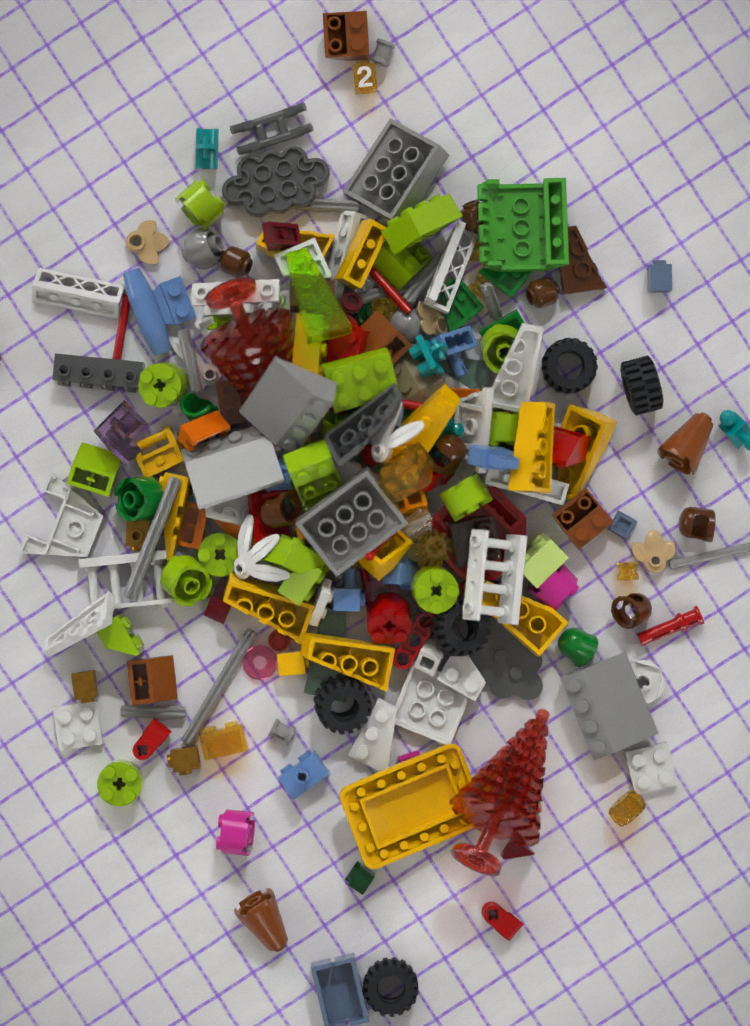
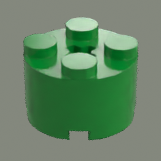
(138, 498)

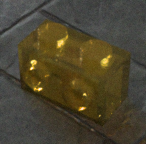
(224, 740)

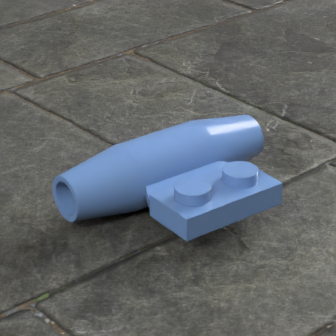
(157, 307)

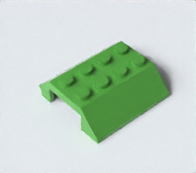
(523, 225)

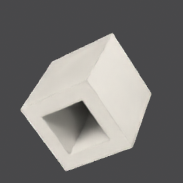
(429, 658)

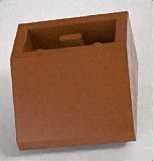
(346, 35)
(386, 335)
(582, 518)
(152, 679)

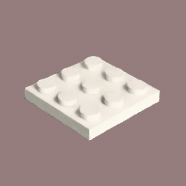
(429, 706)

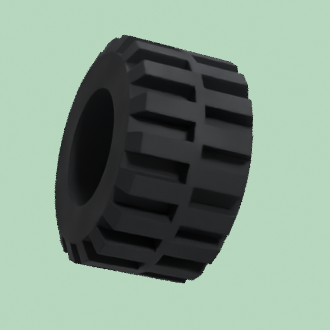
(586, 356)
(641, 385)
(446, 639)
(346, 720)
(390, 1005)

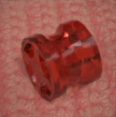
(277, 642)

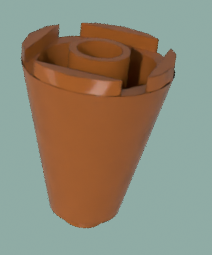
(687, 444)
(262, 917)

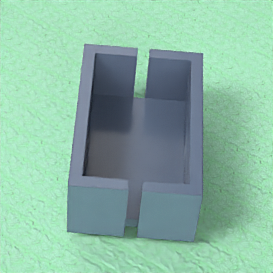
(340, 991)

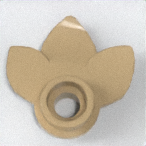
(150, 242)
(432, 320)
(653, 548)

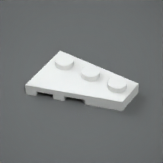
(376, 737)

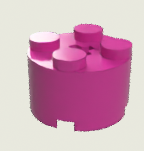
(556, 588)
(236, 832)

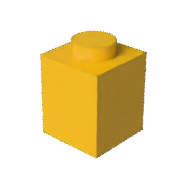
(292, 663)

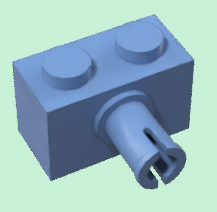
(458, 343)
(349, 595)
(303, 774)

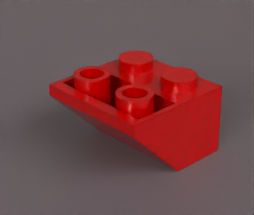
(568, 447)

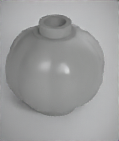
(202, 248)
(407, 324)

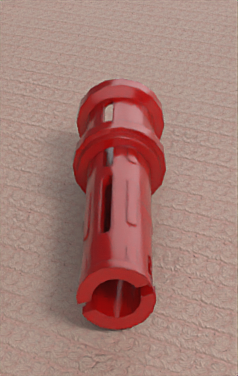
(680, 622)

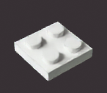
(78, 725)
(651, 767)

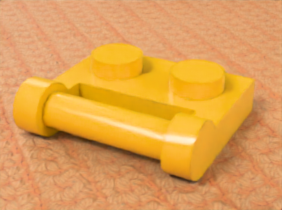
(161, 458)

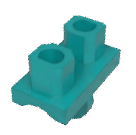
(206, 148)
(432, 364)

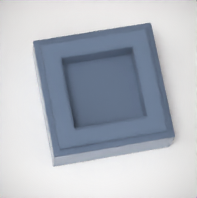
(622, 525)

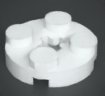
(654, 677)

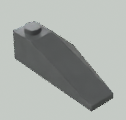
(359, 428)

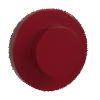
(351, 303)

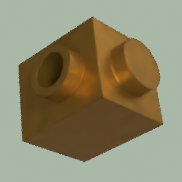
(136, 534)
(85, 686)
(184, 759)

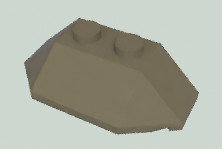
(411, 382)

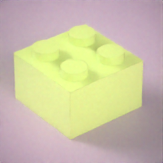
(542, 559)

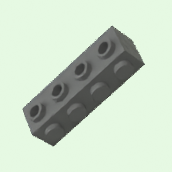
(97, 371)

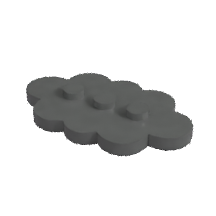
(276, 181)
(506, 663)

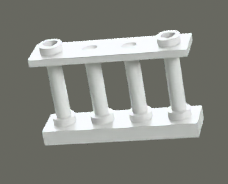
(266, 296)
(113, 563)
(512, 577)

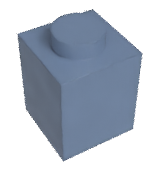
(659, 277)

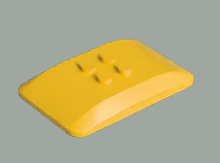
(406, 806)

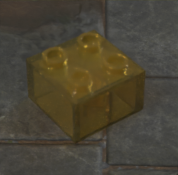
(406, 472)

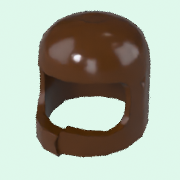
(453, 449)
(274, 512)
(697, 523)
(643, 608)

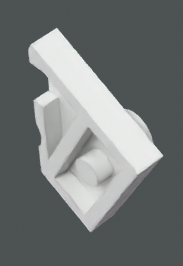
(462, 677)

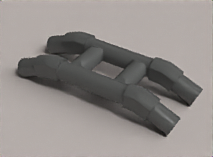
(259, 123)

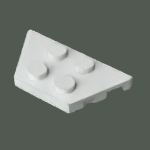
(475, 416)

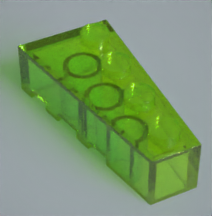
(316, 303)

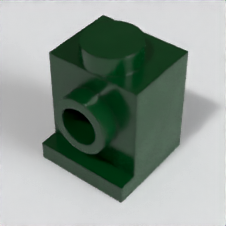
(360, 877)

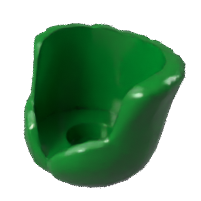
(194, 407)
(577, 645)

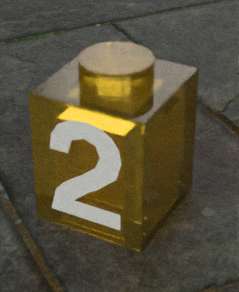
(364, 77)

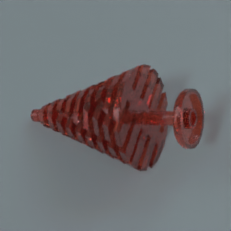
(249, 342)
(505, 797)

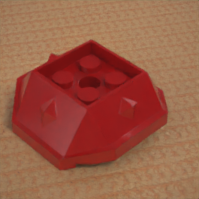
(507, 521)

